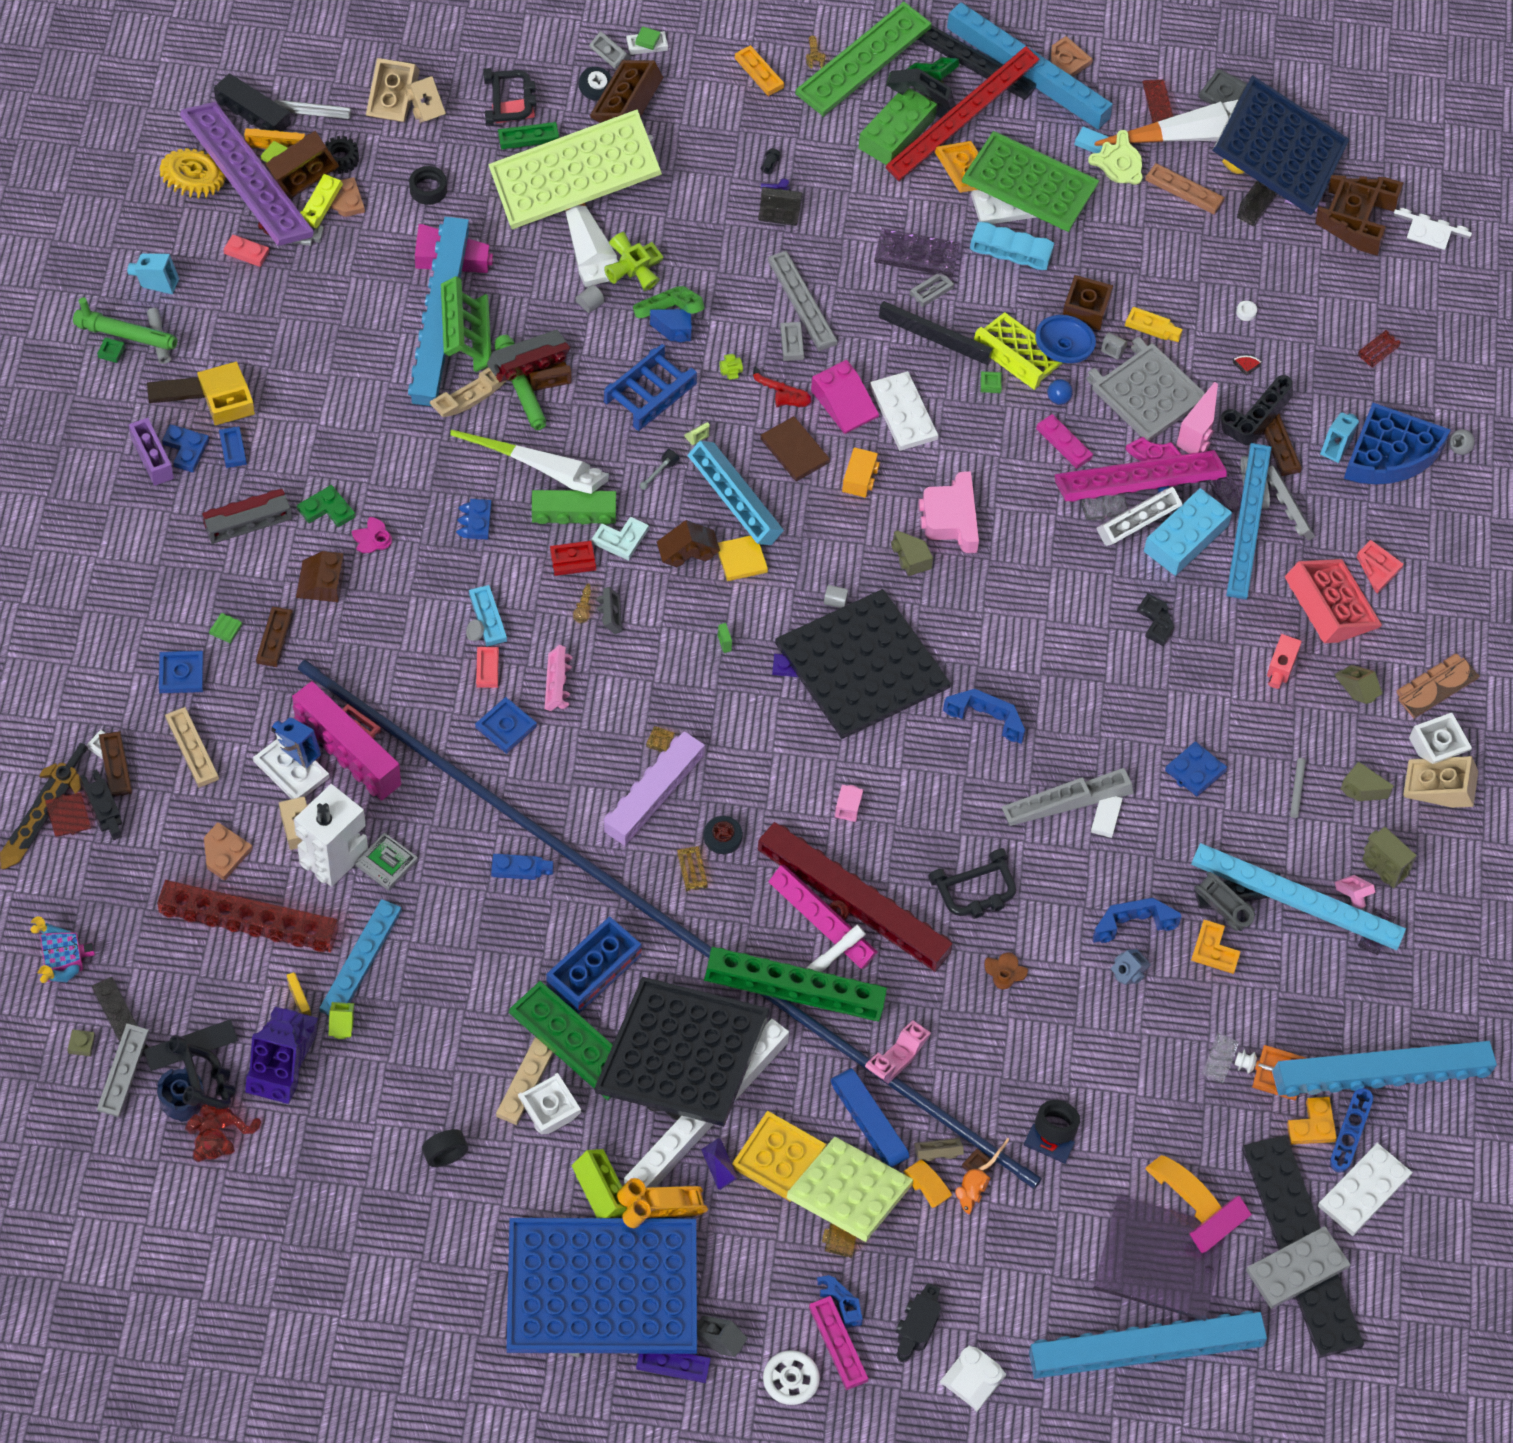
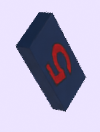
(1054, 1150)

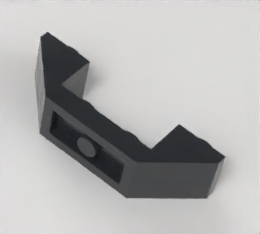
(902, 79)

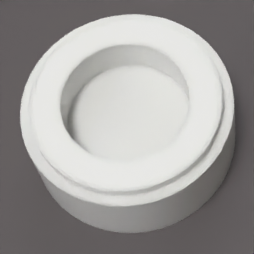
(1246, 310)

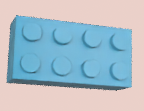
(1187, 532)

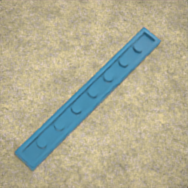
(1248, 521)

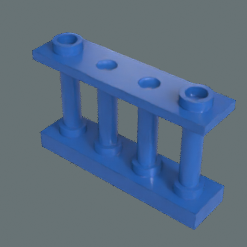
(656, 404)

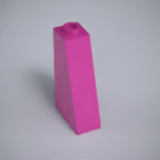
(476, 255)

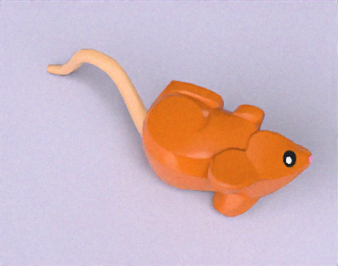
(974, 1183)

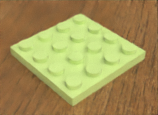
(850, 1189)

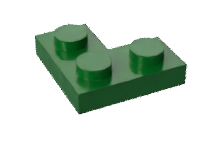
(938, 69)
(326, 502)

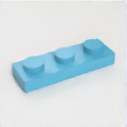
(488, 614)

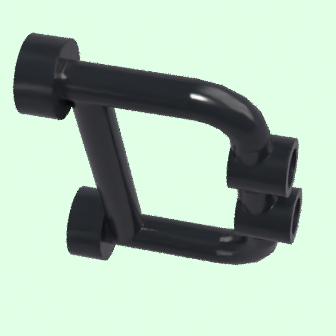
(529, 100)
(976, 908)
(193, 1094)

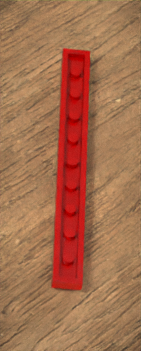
(962, 113)

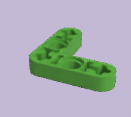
(678, 296)

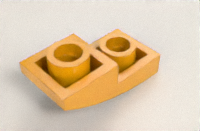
(928, 1182)

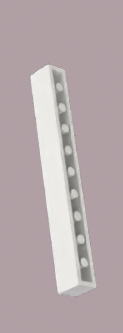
(689, 1131)

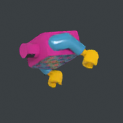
(60, 952)

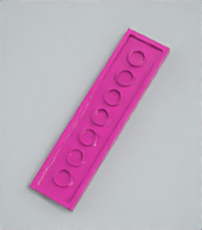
(1140, 475)

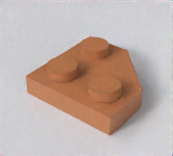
(1069, 57)
(348, 200)
(224, 850)

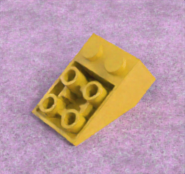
(226, 393)

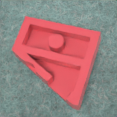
(1378, 565)

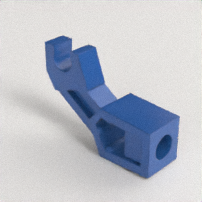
(844, 1297)

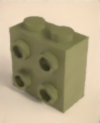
(1388, 857)

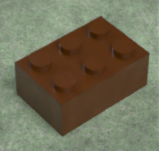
(302, 164)

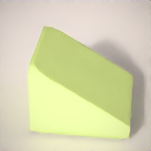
(698, 434)

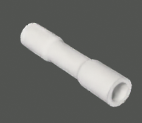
(846, 942)

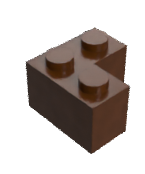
(687, 541)

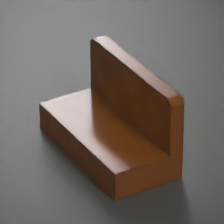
(550, 377)

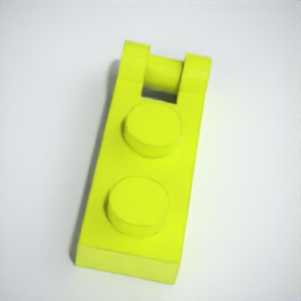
(321, 200)

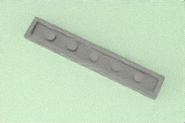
(802, 301)

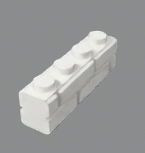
(1139, 516)

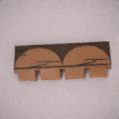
(1436, 685)

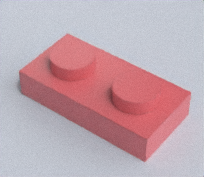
(246, 250)

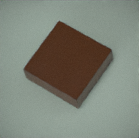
(976, 1160)

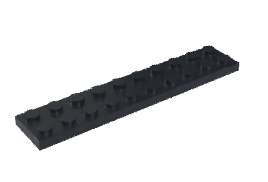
(1291, 1219)

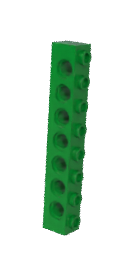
(795, 984)

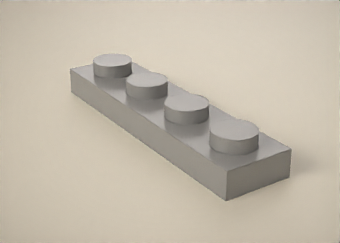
(1293, 510)
(123, 1070)

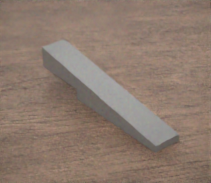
(1069, 797)

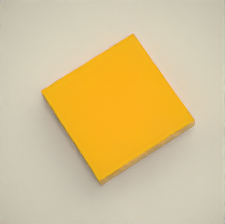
(741, 558)

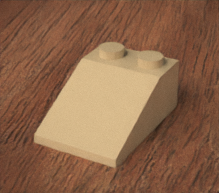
(388, 89)
(1442, 783)

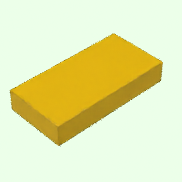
(298, 994)

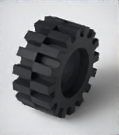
(346, 146)

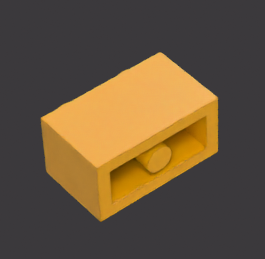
(860, 472)

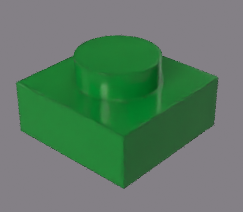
(111, 350)

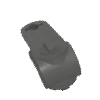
(1225, 901)

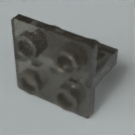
(780, 206)

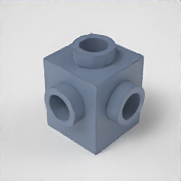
(1130, 967)

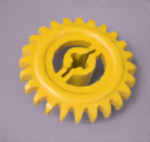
(193, 177)

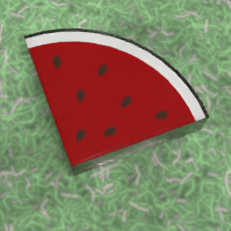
(1247, 363)

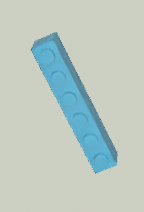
(735, 493)

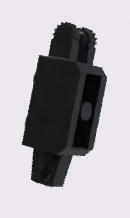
(102, 804)
(919, 1323)

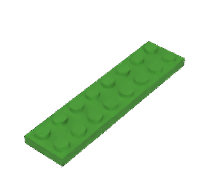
(863, 59)

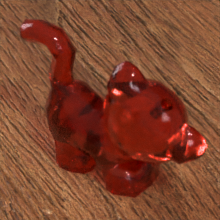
(212, 1142)

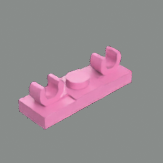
(556, 678)

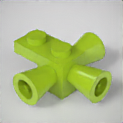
(634, 261)

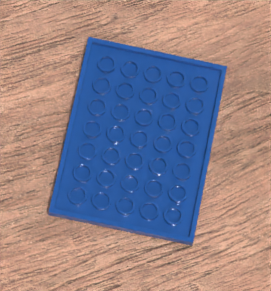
(602, 1286)

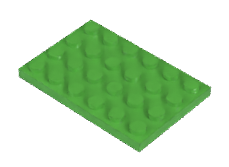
(1030, 181)

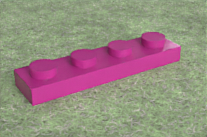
(838, 1343)

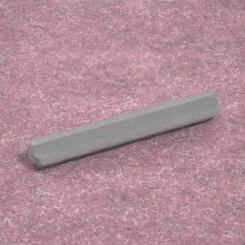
(315, 109)

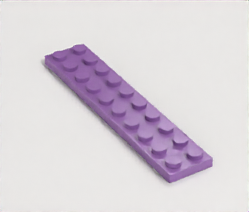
(246, 173)

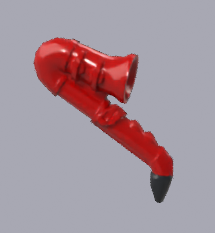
(784, 394)

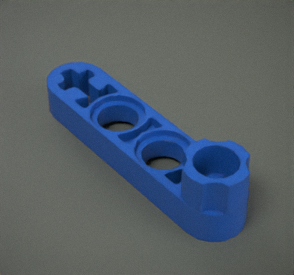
(1352, 1130)

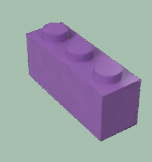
(151, 451)

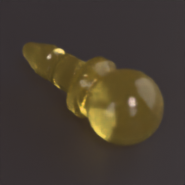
(581, 613)

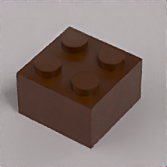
(1088, 301)

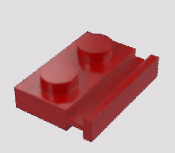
(572, 558)

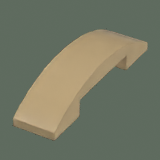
(468, 395)

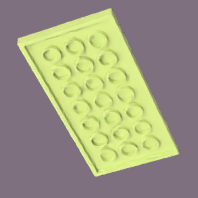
(574, 169)

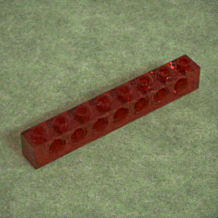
(239, 907)

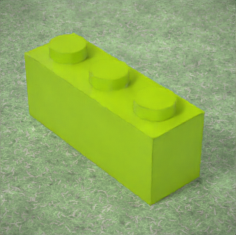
(599, 1183)

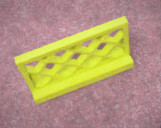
(1010, 357)

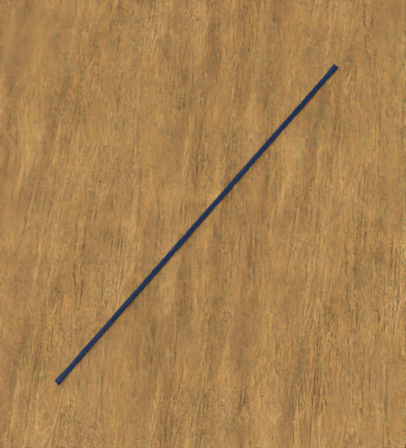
(315, 674)

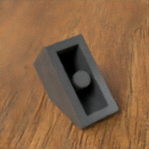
(720, 1335)

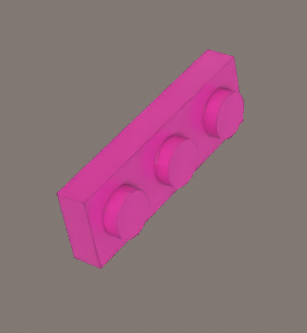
(1064, 441)

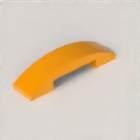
(1186, 1185)

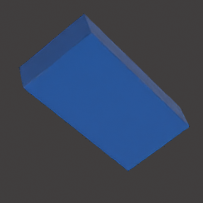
(232, 447)

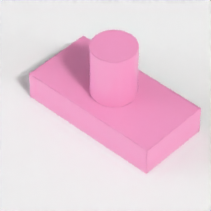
(1356, 889)

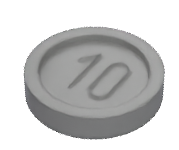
(475, 630)

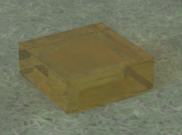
(660, 739)

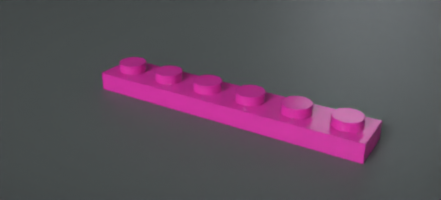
(820, 914)

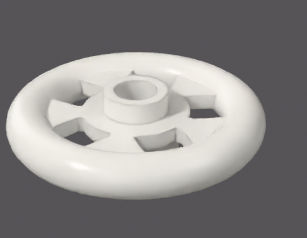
(808, 1369)

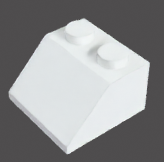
(1439, 739)

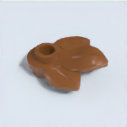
(1005, 970)

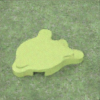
(1119, 161)

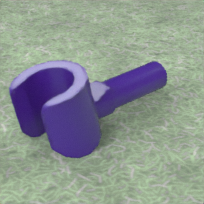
(783, 184)

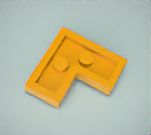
(1210, 952)
(1318, 1126)

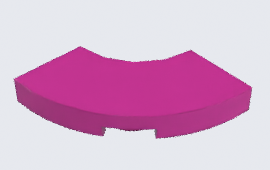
(1145, 450)

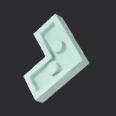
(623, 542)

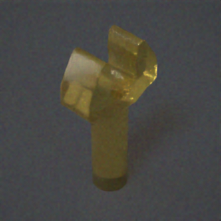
(814, 55)

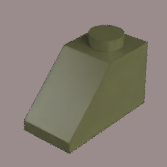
(1360, 683)
(1365, 784)

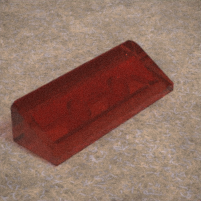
(1157, 100)

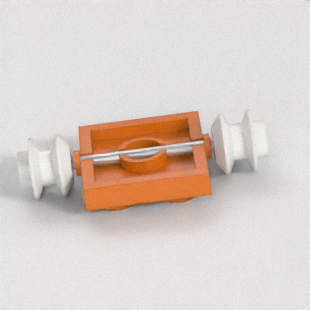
(1264, 1077)

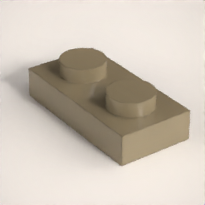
(940, 1148)

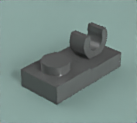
(611, 610)

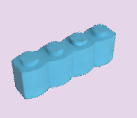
(1012, 246)

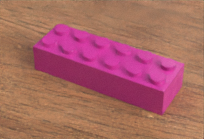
(347, 741)

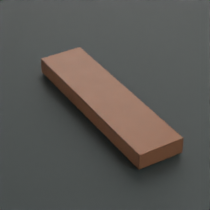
(1184, 188)

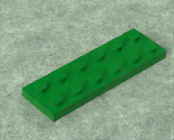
(563, 1032)

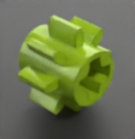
(731, 366)

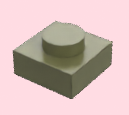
(81, 1042)

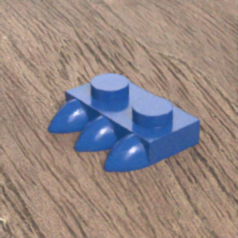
(476, 519)

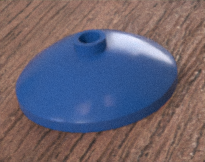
(1065, 339)

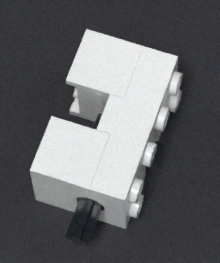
(330, 835)

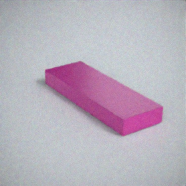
(1220, 1224)

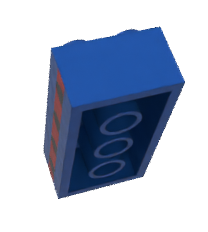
(593, 964)

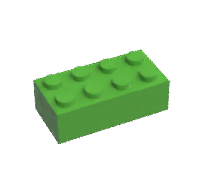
(897, 125)

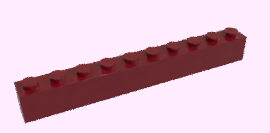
(862, 900)

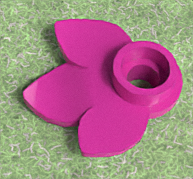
(369, 537)

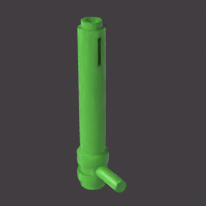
(97, 323)
(524, 391)

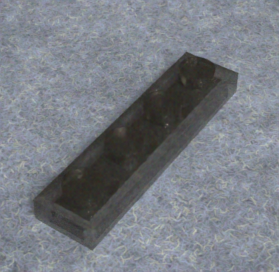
(114, 1007)

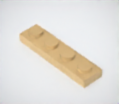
(191, 747)
(527, 1077)

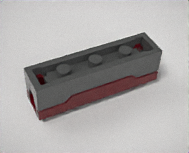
(528, 356)
(246, 516)

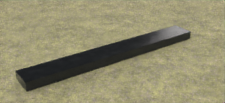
(972, 59)

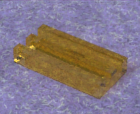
(696, 884)

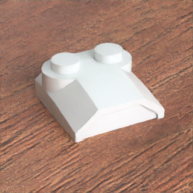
(550, 1105)
(973, 1377)

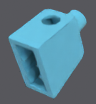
(155, 272)
(1343, 427)

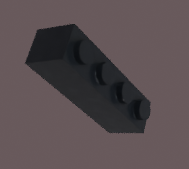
(251, 104)

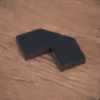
(1158, 612)

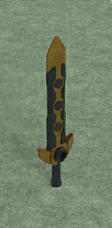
(60, 779)

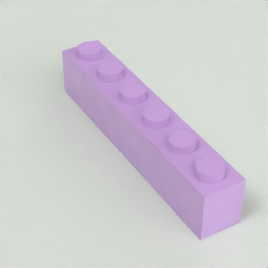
(653, 788)

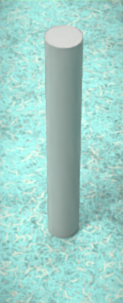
(1297, 790)

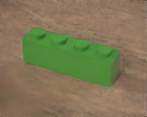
(573, 507)

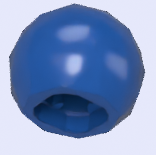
(1060, 391)

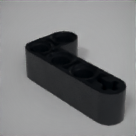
(1260, 408)

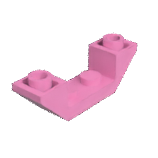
(900, 1054)

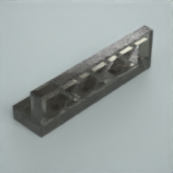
(1255, 203)

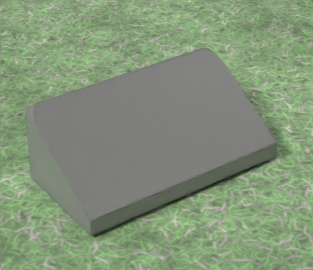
(608, 50)

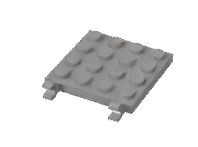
(1147, 390)

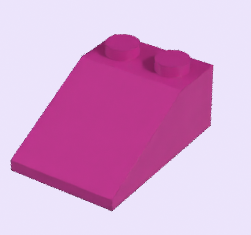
(844, 396)

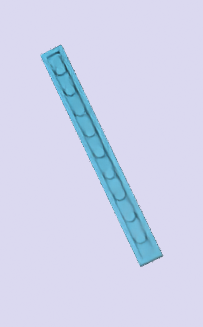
(1298, 896)

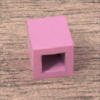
(849, 803)

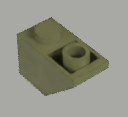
(912, 553)

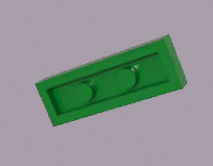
(527, 135)

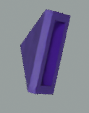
(719, 1163)

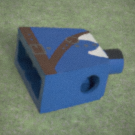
(297, 741)

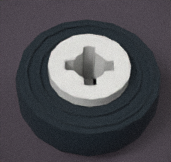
(587, 83)

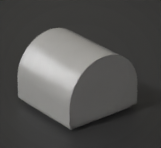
(590, 298)
(1113, 345)
(836, 596)

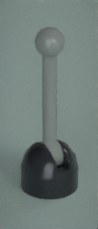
(668, 459)

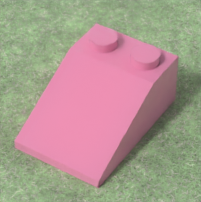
(1198, 424)

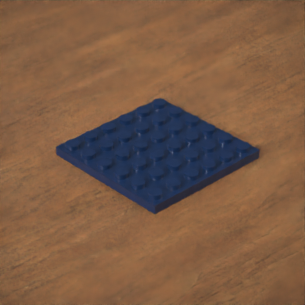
(1281, 145)

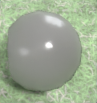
(1462, 442)

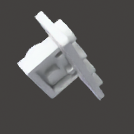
(1430, 232)

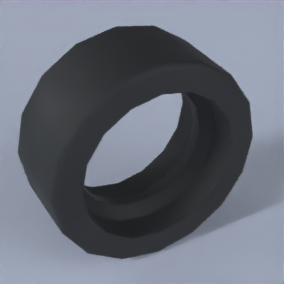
(425, 173)
(1062, 1110)
(445, 1148)

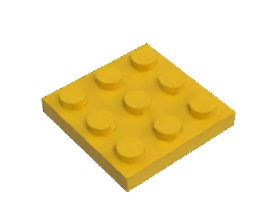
(777, 1154)

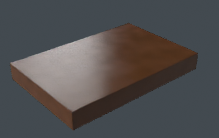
(795, 448)

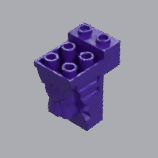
(279, 1053)

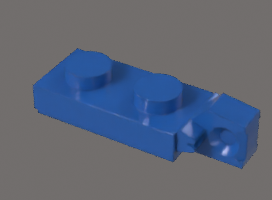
(520, 867)

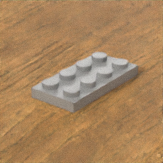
(1298, 1267)

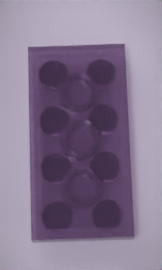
(917, 252)

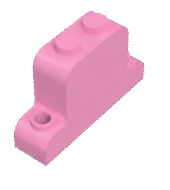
(951, 513)

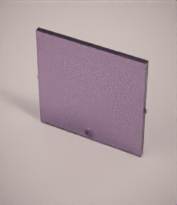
(1156, 1260)

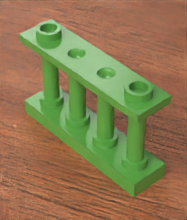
(453, 326)

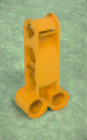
(658, 1202)

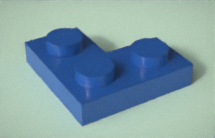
(190, 446)

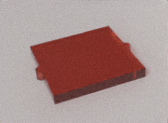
(68, 814)

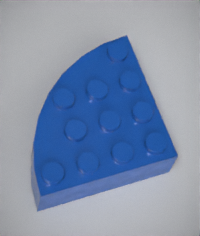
(1394, 447)

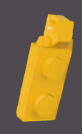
(1153, 325)

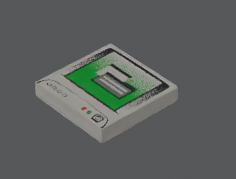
(386, 861)

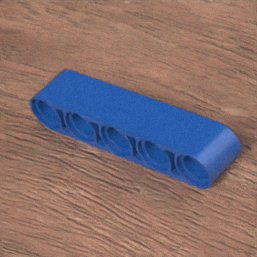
(869, 1118)

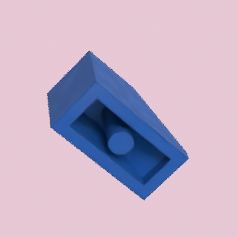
(672, 324)

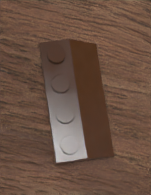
(628, 90)

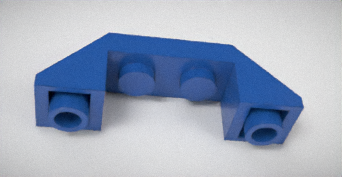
(957, 705)
(1164, 917)

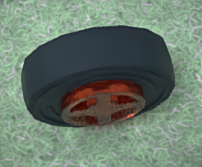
(719, 827)

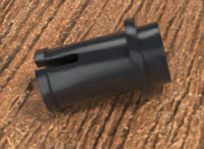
(772, 157)

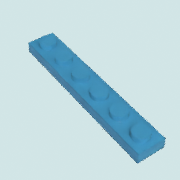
(362, 955)

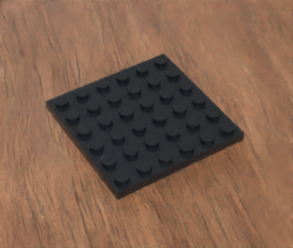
(862, 663)
(682, 1051)

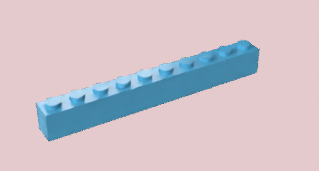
(1046, 75)
(431, 355)
(1384, 1068)
(1147, 1344)

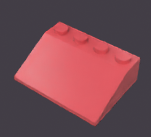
(1332, 599)

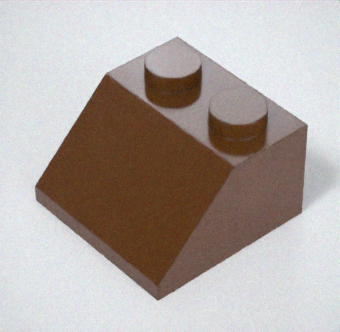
(321, 577)

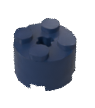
(170, 1095)

